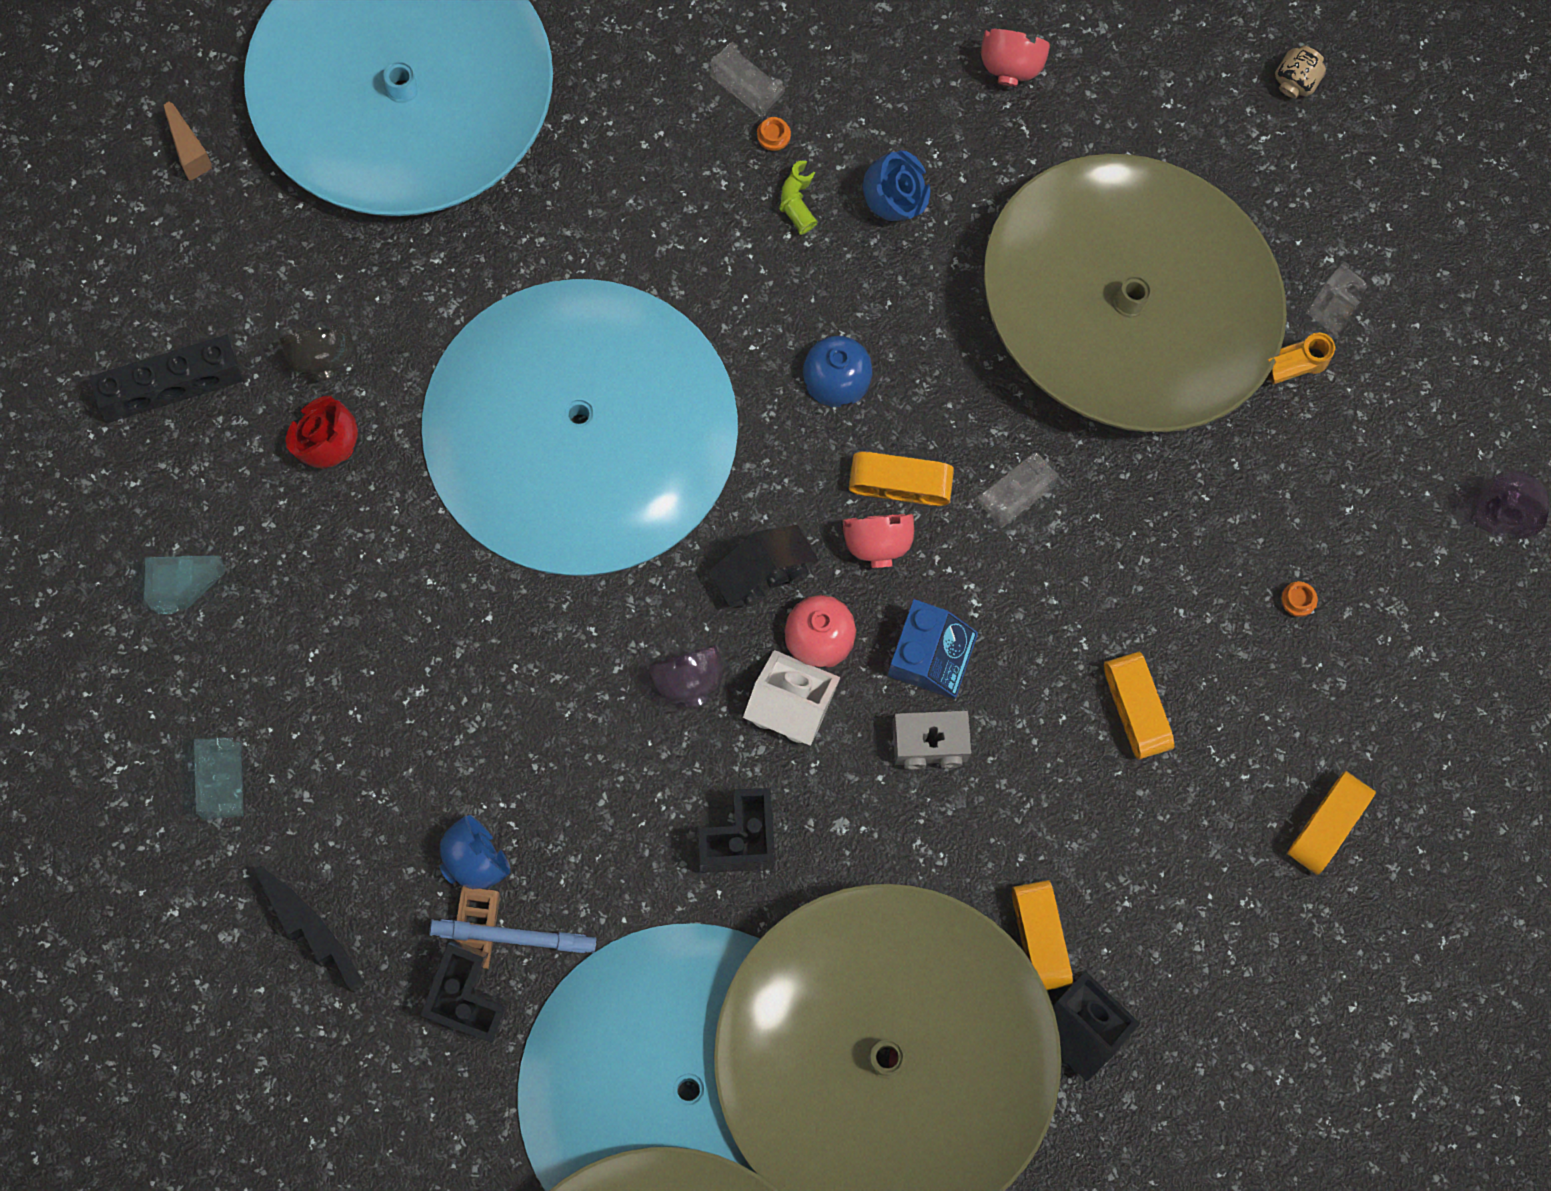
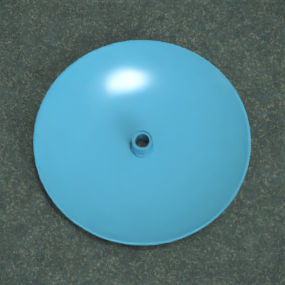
(345, 132)
(593, 490)
(621, 1043)

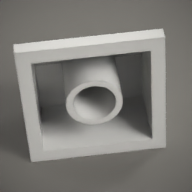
(791, 698)

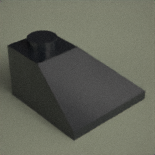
(1091, 1026)

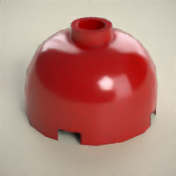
(324, 433)

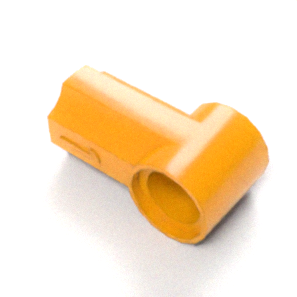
(1297, 359)

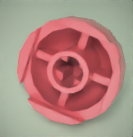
(1013, 56)
(879, 537)
(820, 631)

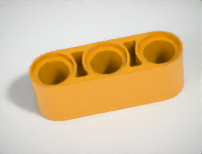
(901, 478)
(1139, 705)
(1331, 822)
(1042, 933)

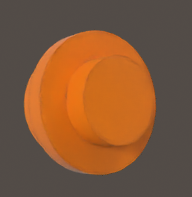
(773, 134)
(1299, 599)

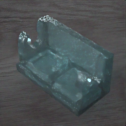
(218, 778)

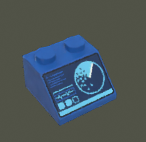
(933, 650)

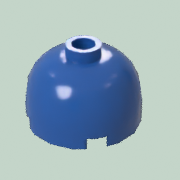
(896, 186)
(837, 371)
(471, 856)

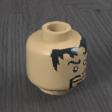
(1300, 72)

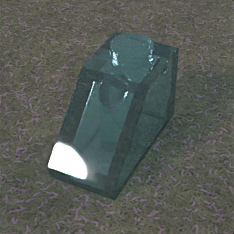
(179, 581)

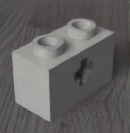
(948, 728)

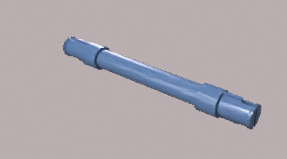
(464, 930)

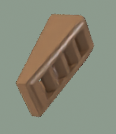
(189, 149)
(479, 895)

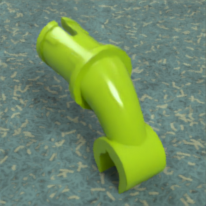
(792, 199)

